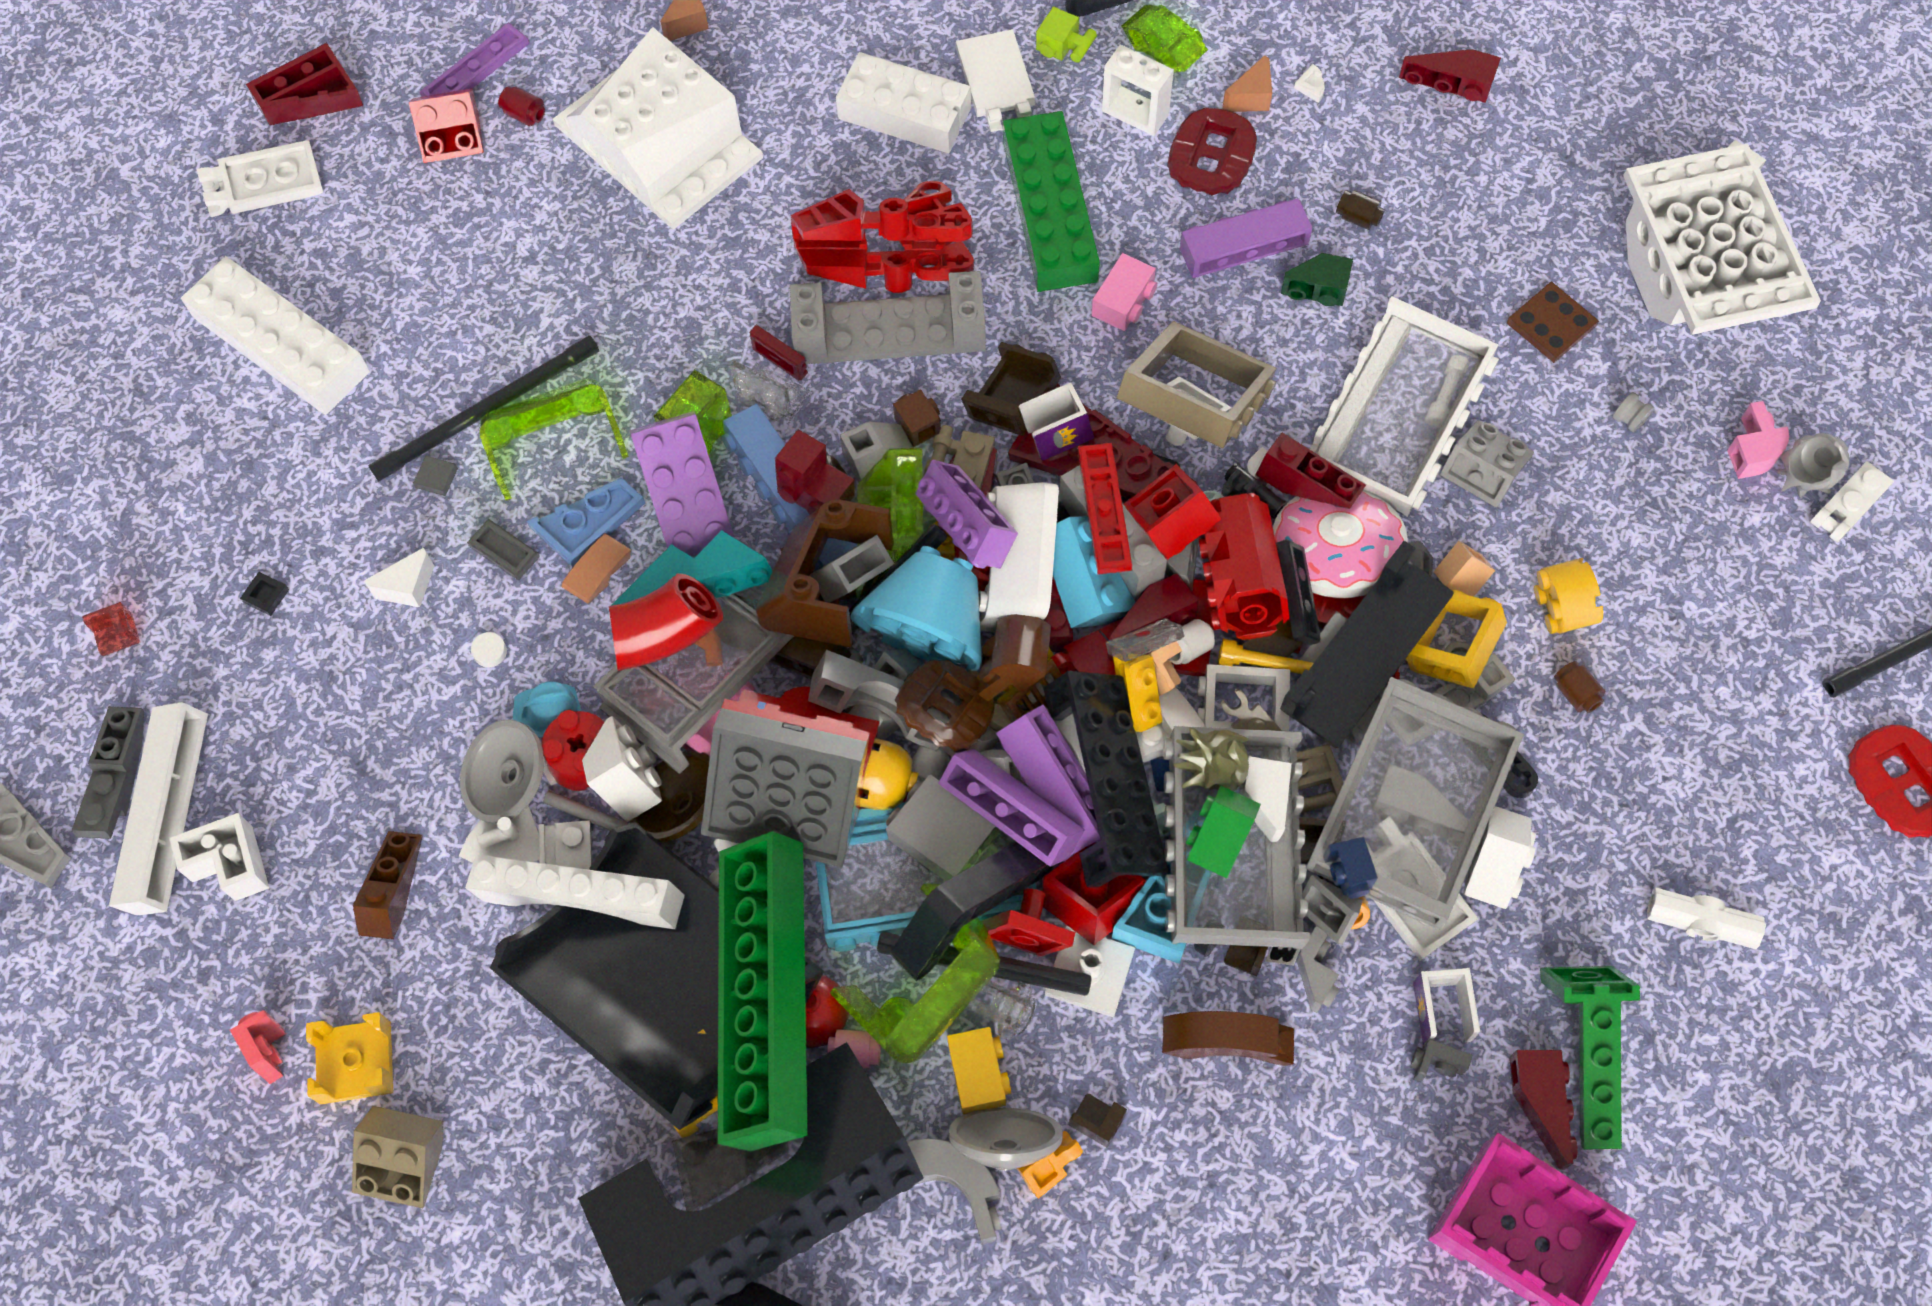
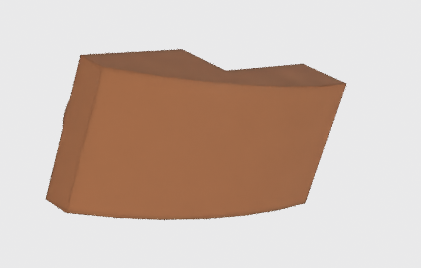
(595, 567)

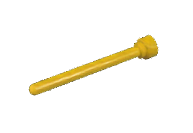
(1232, 654)

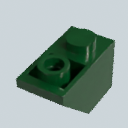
(1319, 279)

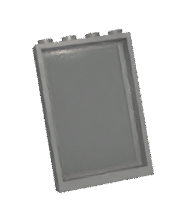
(1420, 798)

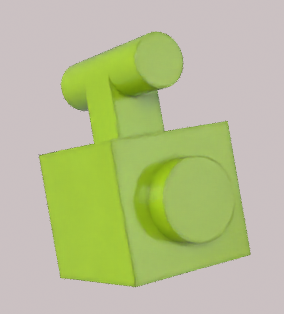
(1060, 34)

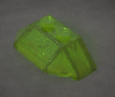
(894, 486)

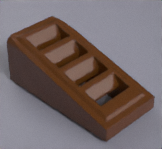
(1010, 699)

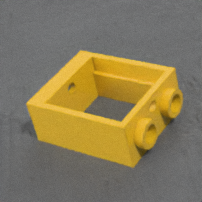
(1453, 667)

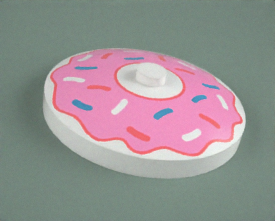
(1341, 544)

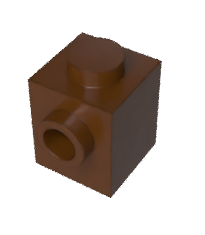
(917, 417)

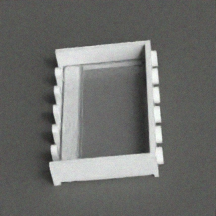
(1405, 403)

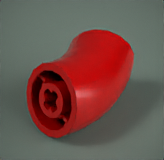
(663, 622)

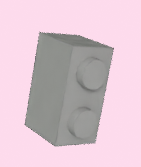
(852, 569)

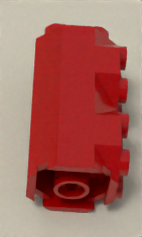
(1244, 569)

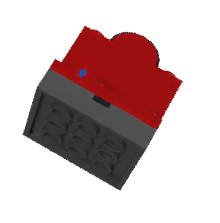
(787, 772)

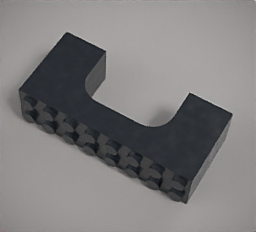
(697, 1258)

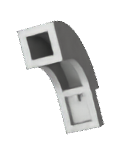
(943, 1162)

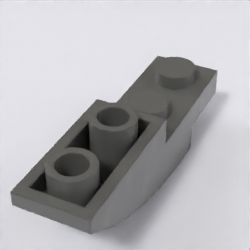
(113, 774)

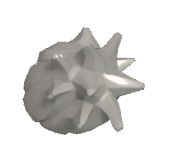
(1815, 463)

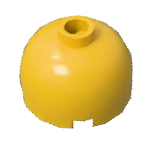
(888, 776)

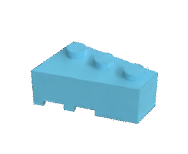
(1085, 595)

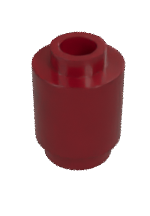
(521, 105)

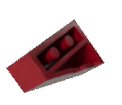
(305, 88)

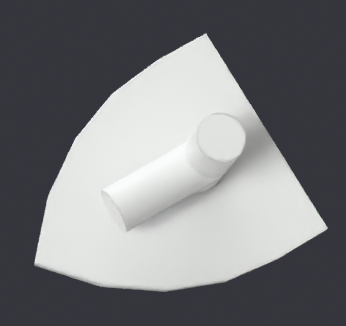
(505, 839)

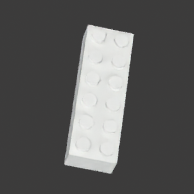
(275, 335)

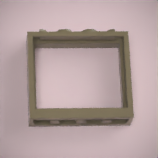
(1188, 412)

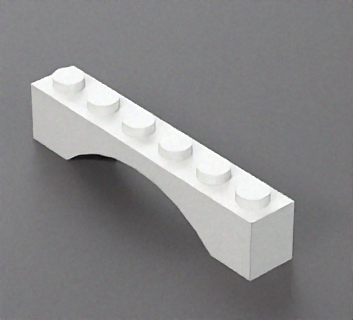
(620, 895)

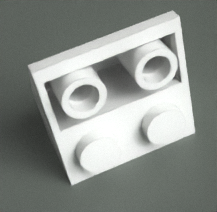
(622, 770)

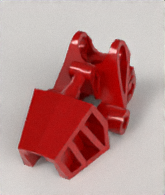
(835, 247)

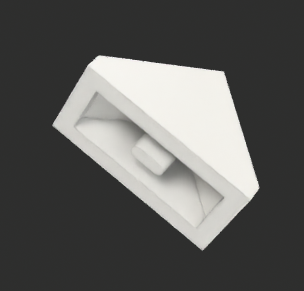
(403, 581)

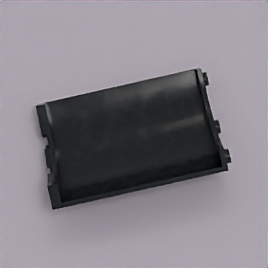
(634, 988)

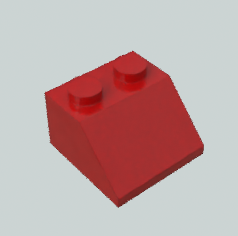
(1172, 511)
(1086, 909)

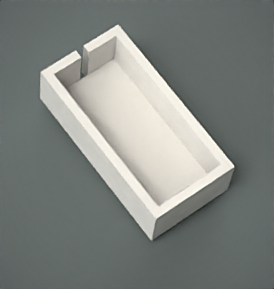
(903, 102)

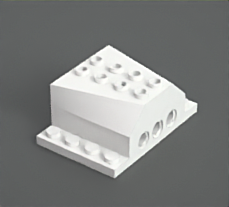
(662, 130)
(1712, 243)

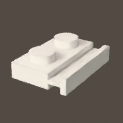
(566, 844)

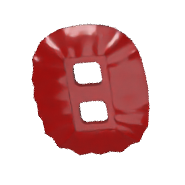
(1887, 793)

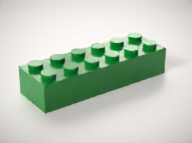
(1050, 201)

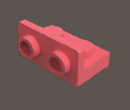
(253, 1037)

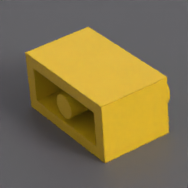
(977, 1070)

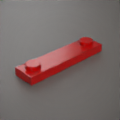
(1104, 508)

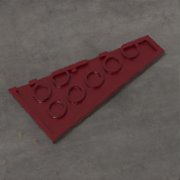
(1134, 463)

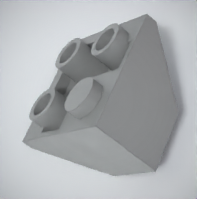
(868, 443)

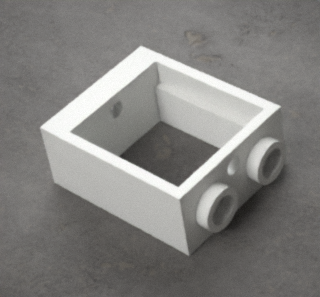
(1129, 106)
(1243, 675)

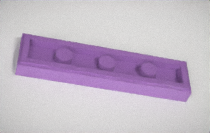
(479, 62)

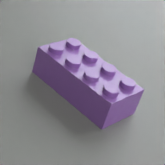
(681, 482)

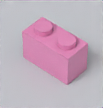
(1124, 291)

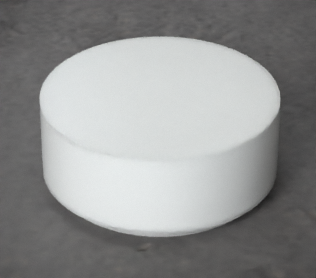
(488, 649)

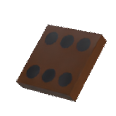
(1552, 322)

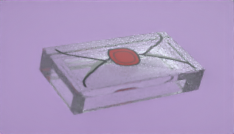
(1145, 640)

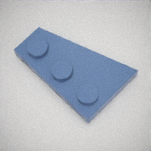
(579, 525)

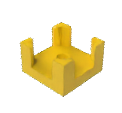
(351, 1059)

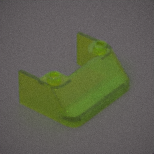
(541, 411)
(910, 1029)

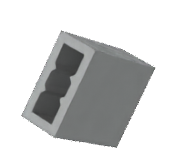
(940, 830)

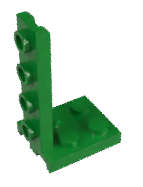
(1599, 997)

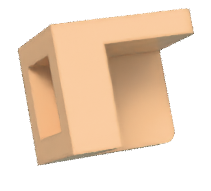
(1464, 569)
(1165, 672)

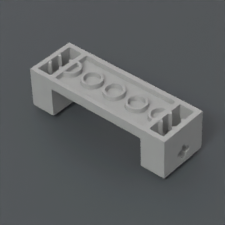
(889, 326)

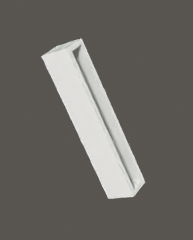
(158, 809)

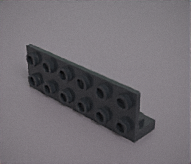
(1367, 649)
(1114, 775)

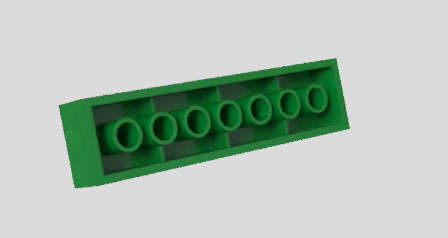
(761, 994)

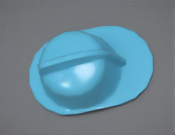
(543, 704)

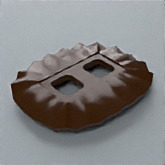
(923, 690)

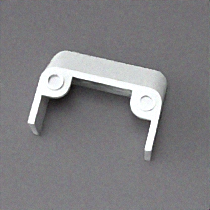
(1026, 575)

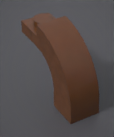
(1228, 1034)

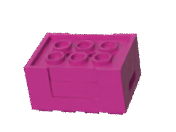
(1578, 1225)

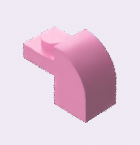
(1761, 446)

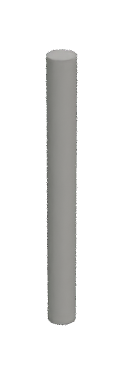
(587, 813)

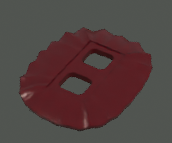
(1191, 145)

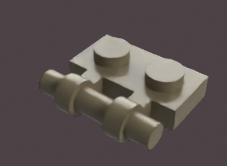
(971, 452)

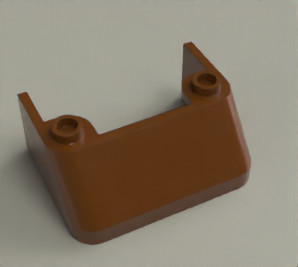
(791, 595)

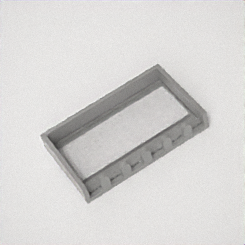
(1264, 889)

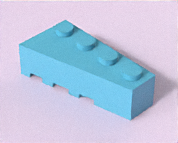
(1145, 922)

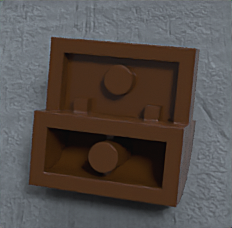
(1014, 655)

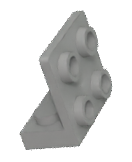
(1486, 462)

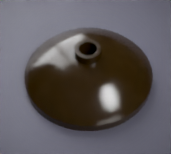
(681, 799)

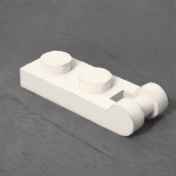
(1852, 501)

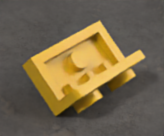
(1141, 690)

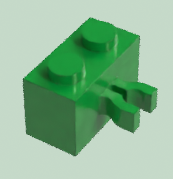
(1223, 831)

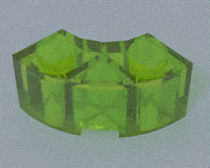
(1164, 37)

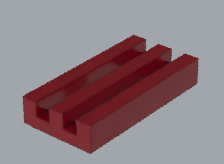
(778, 353)

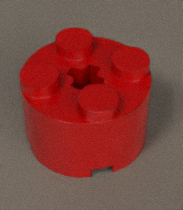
(563, 737)

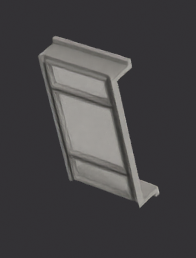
(680, 693)

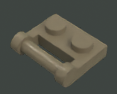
(1317, 769)

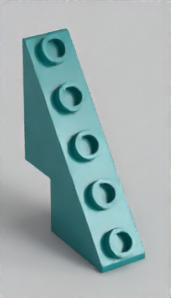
(721, 567)

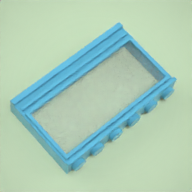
(881, 885)

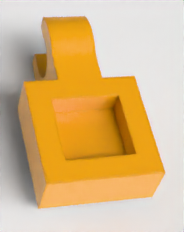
(1049, 1171)

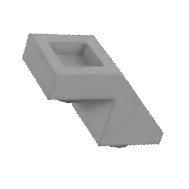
(1317, 978)

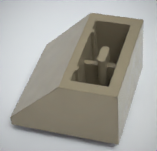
(396, 1156)

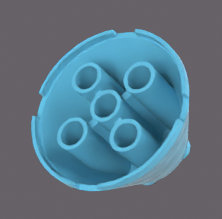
(927, 609)

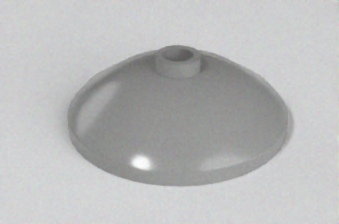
(501, 771)
(1005, 1137)

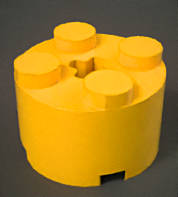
(1569, 596)

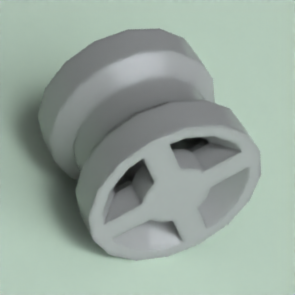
(1633, 412)

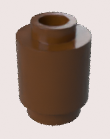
(1580, 687)

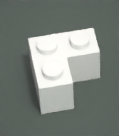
(223, 849)
(1500, 858)

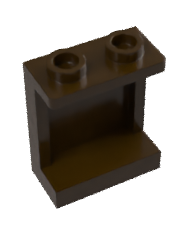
(1015, 380)

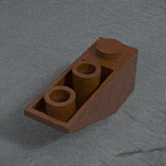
(386, 888)

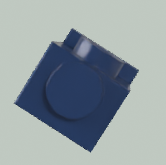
(1351, 867)

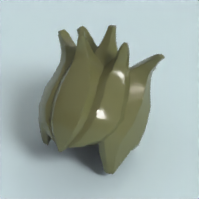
(1215, 759)

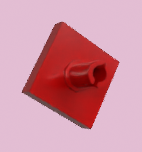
(1026, 930)

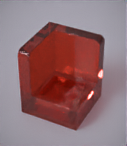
(112, 628)

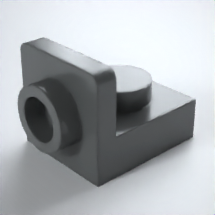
(1446, 1059)

